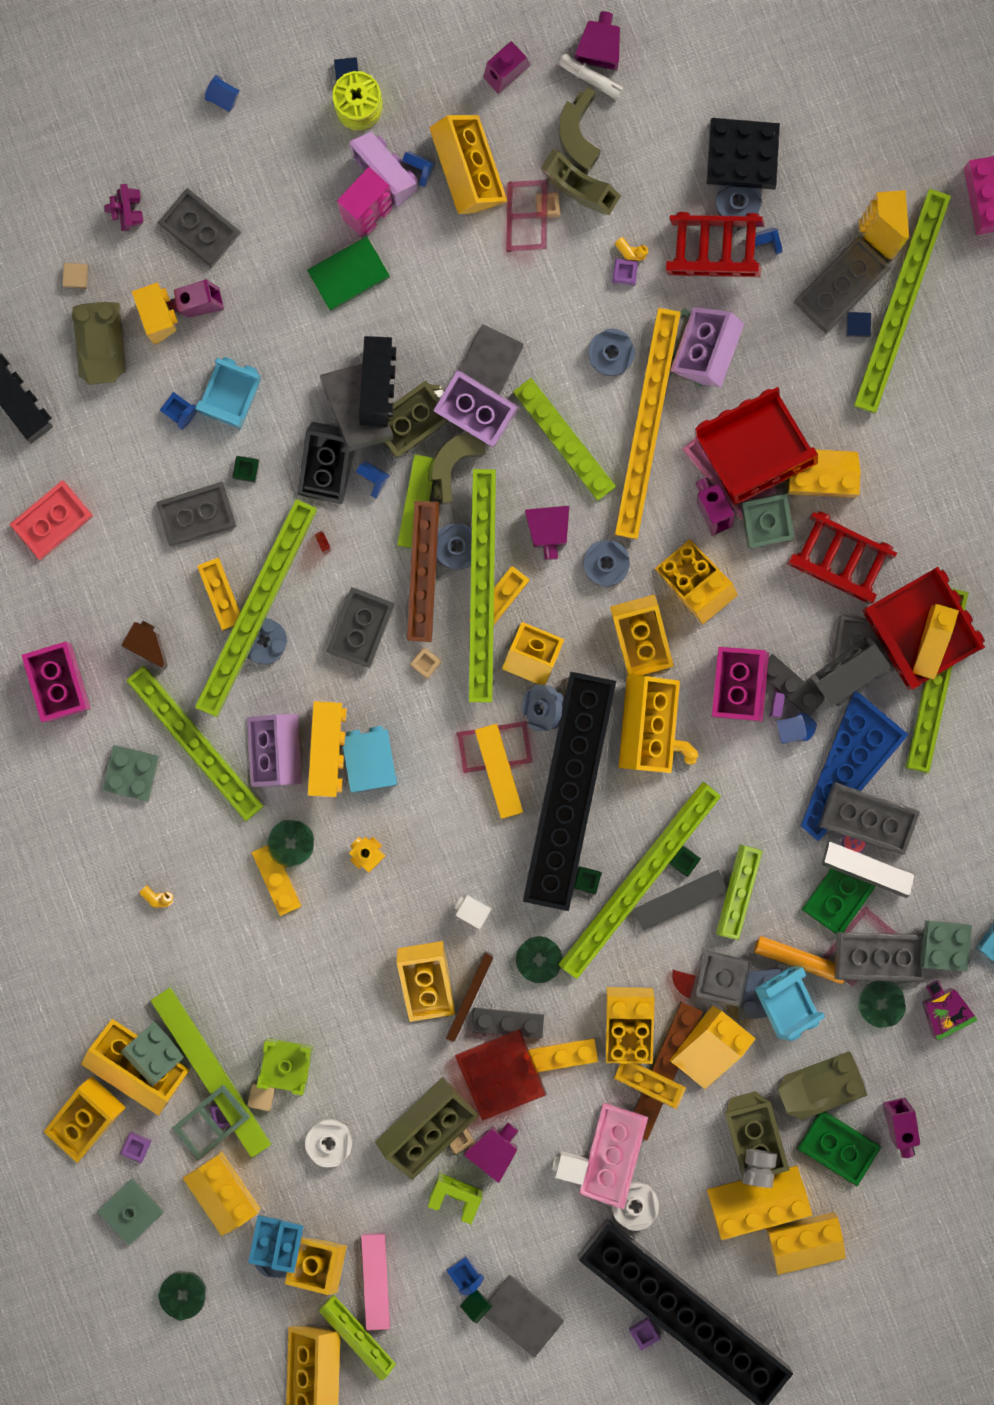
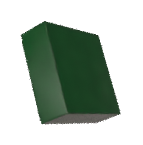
(246, 469)
(685, 861)
(587, 880)
(476, 1306)

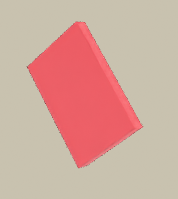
(51, 520)

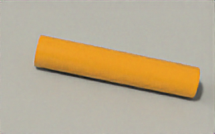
(795, 957)

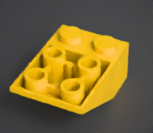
(697, 581)
(629, 1025)

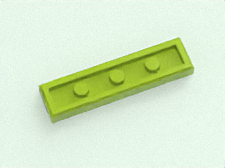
(418, 490)
(739, 892)
(357, 1337)

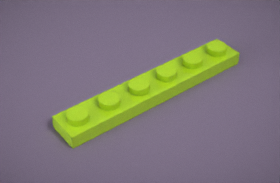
(564, 439)

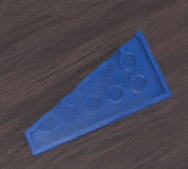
(857, 753)

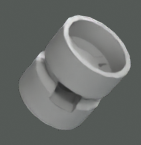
(759, 1168)

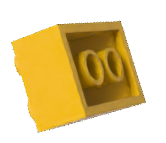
(641, 636)
(425, 981)
(712, 1047)
(84, 1119)

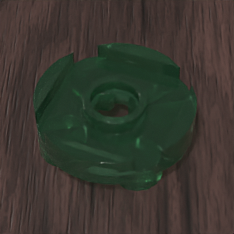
(287, 856)
(529, 969)
(883, 1017)
(169, 1296)

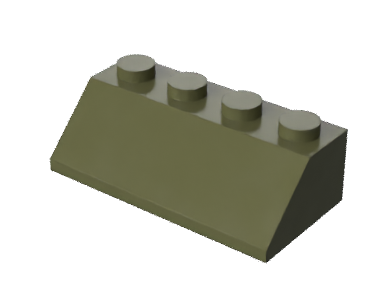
(426, 1128)

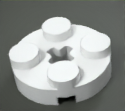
(318, 1151)
(645, 1215)

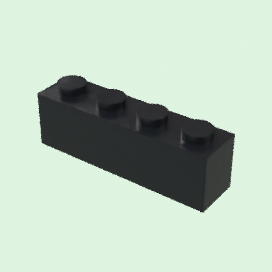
(375, 381)
(21, 404)

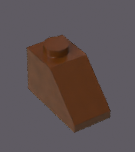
(145, 643)

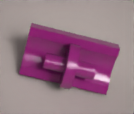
(127, 217)

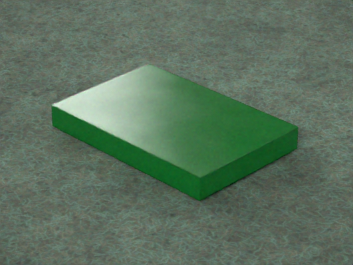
(348, 273)
(837, 900)
(839, 1147)

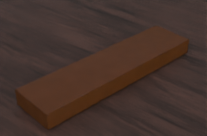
(469, 997)

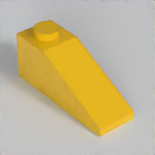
(934, 640)

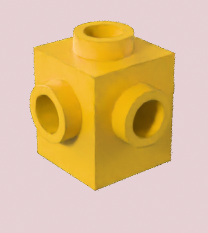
(373, 859)

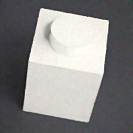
(472, 911)
(570, 1167)

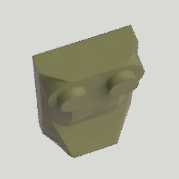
(99, 342)
(414, 418)
(822, 1086)
(754, 1127)

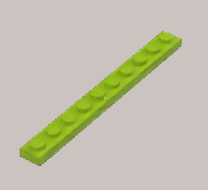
(902, 301)
(482, 586)
(256, 608)
(639, 880)

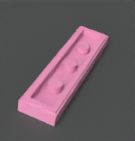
(375, 1281)

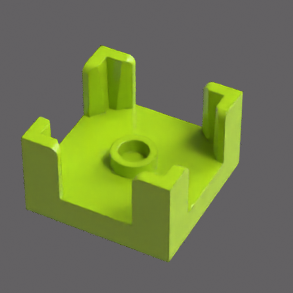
(285, 1066)
(459, 1191)

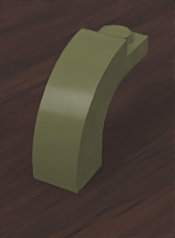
(574, 145)
(579, 186)
(440, 469)

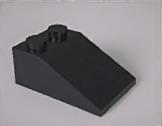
(324, 464)

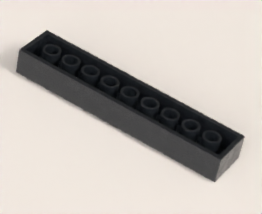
(569, 791)
(685, 1314)

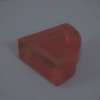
(323, 542)
(683, 982)

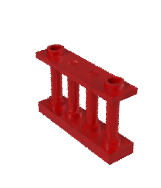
(725, 266)
(843, 580)

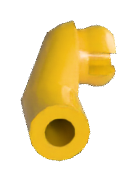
(631, 253)
(687, 750)
(156, 900)

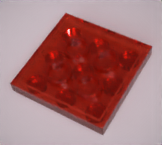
(501, 1074)

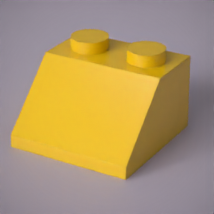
(154, 312)
(533, 654)
(318, 1266)

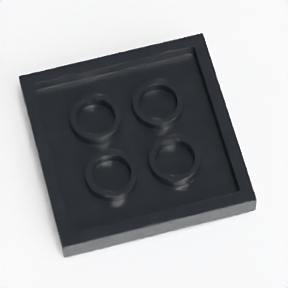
(743, 153)

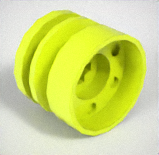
(357, 113)

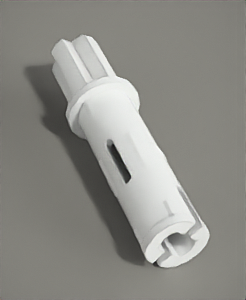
(590, 76)

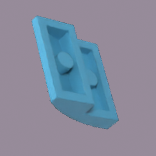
(276, 1243)

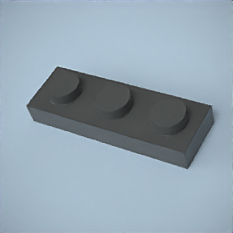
(792, 686)
(505, 1021)

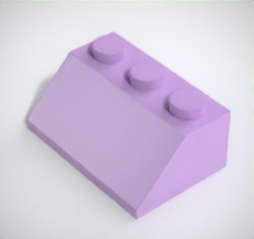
(372, 153)
(707, 346)
(476, 408)
(274, 750)

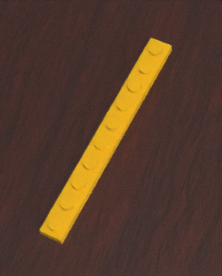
(647, 423)

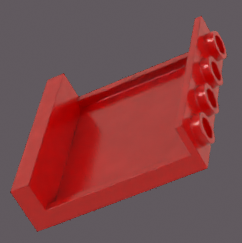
(755, 446)
(902, 617)

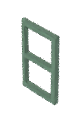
(211, 1122)

